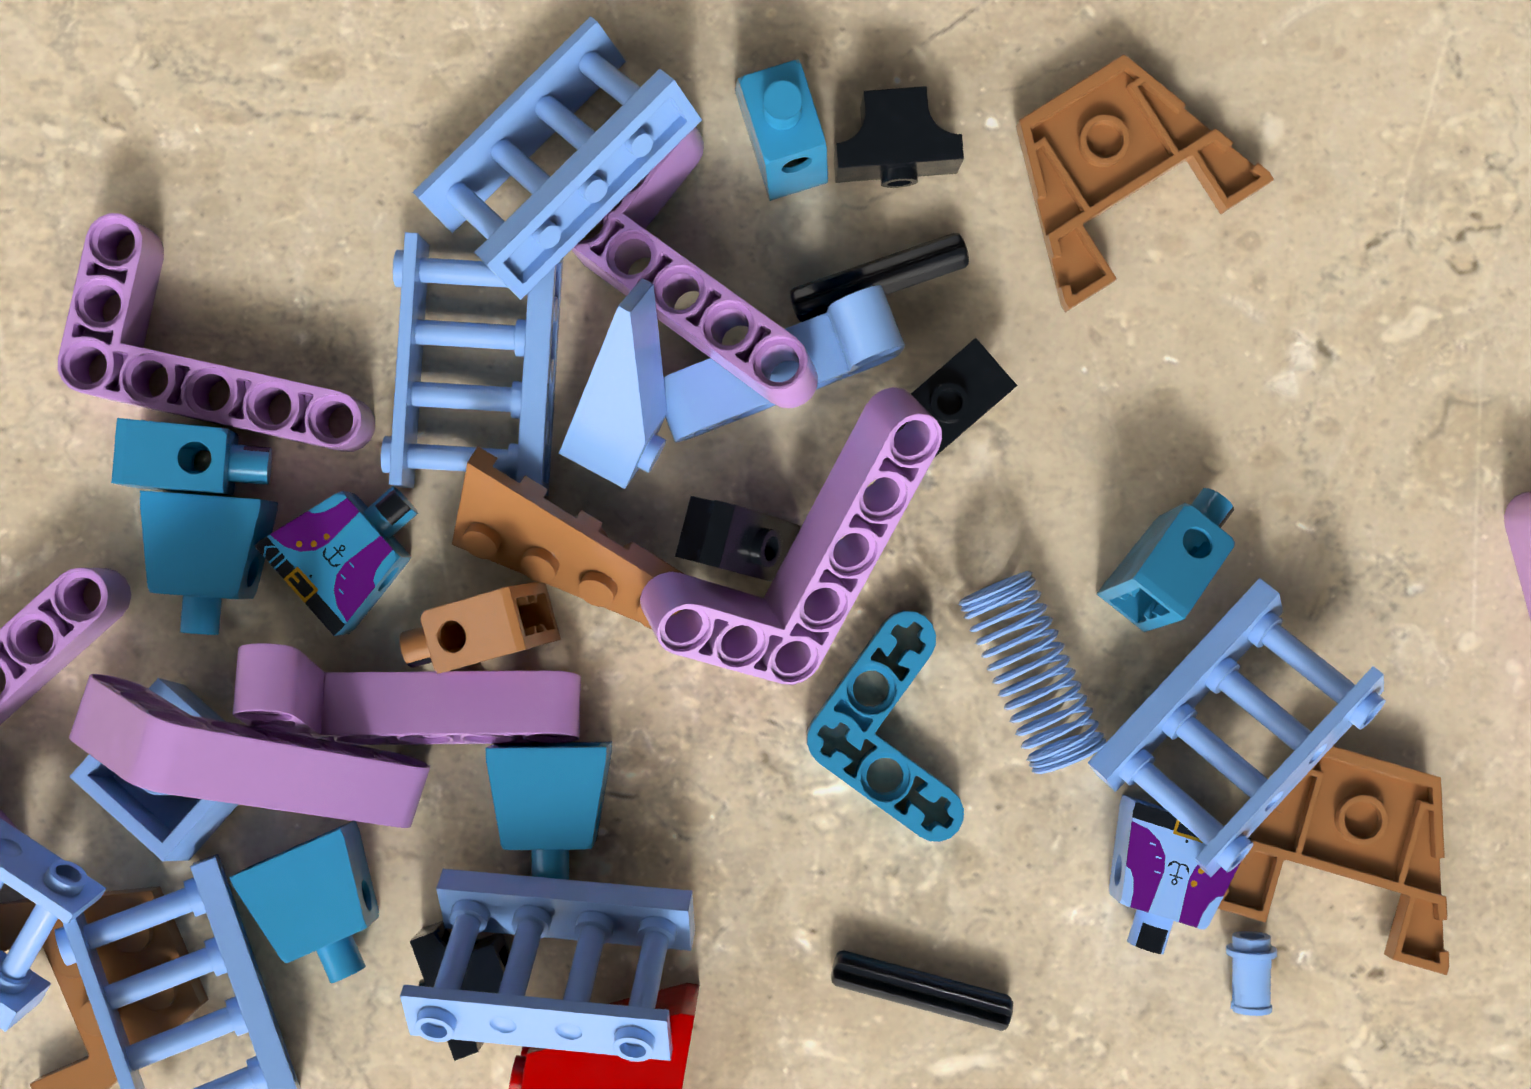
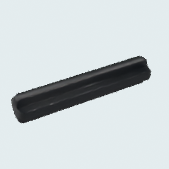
(891, 272)
(922, 990)

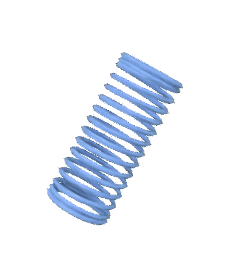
(1062, 752)

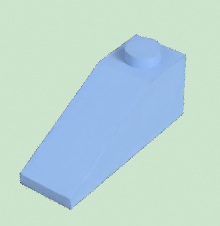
(623, 397)

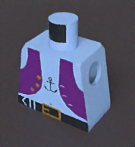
(1159, 874)

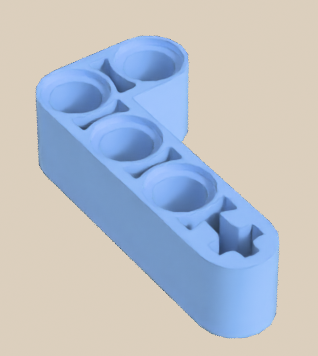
(841, 343)

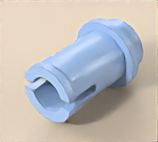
(1251, 972)

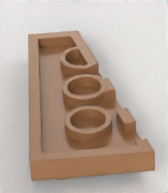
(536, 538)

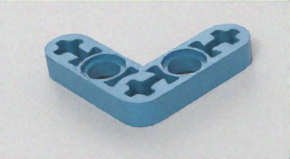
(865, 721)

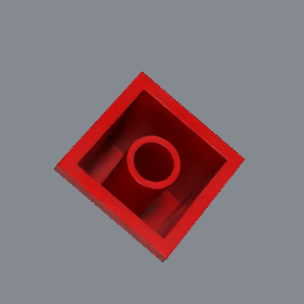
(582, 1070)

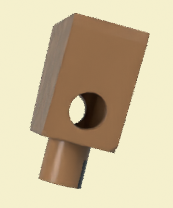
(481, 628)

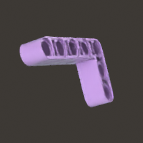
(716, 308)
(189, 379)
(821, 575)
(73, 629)
(291, 694)
(241, 764)

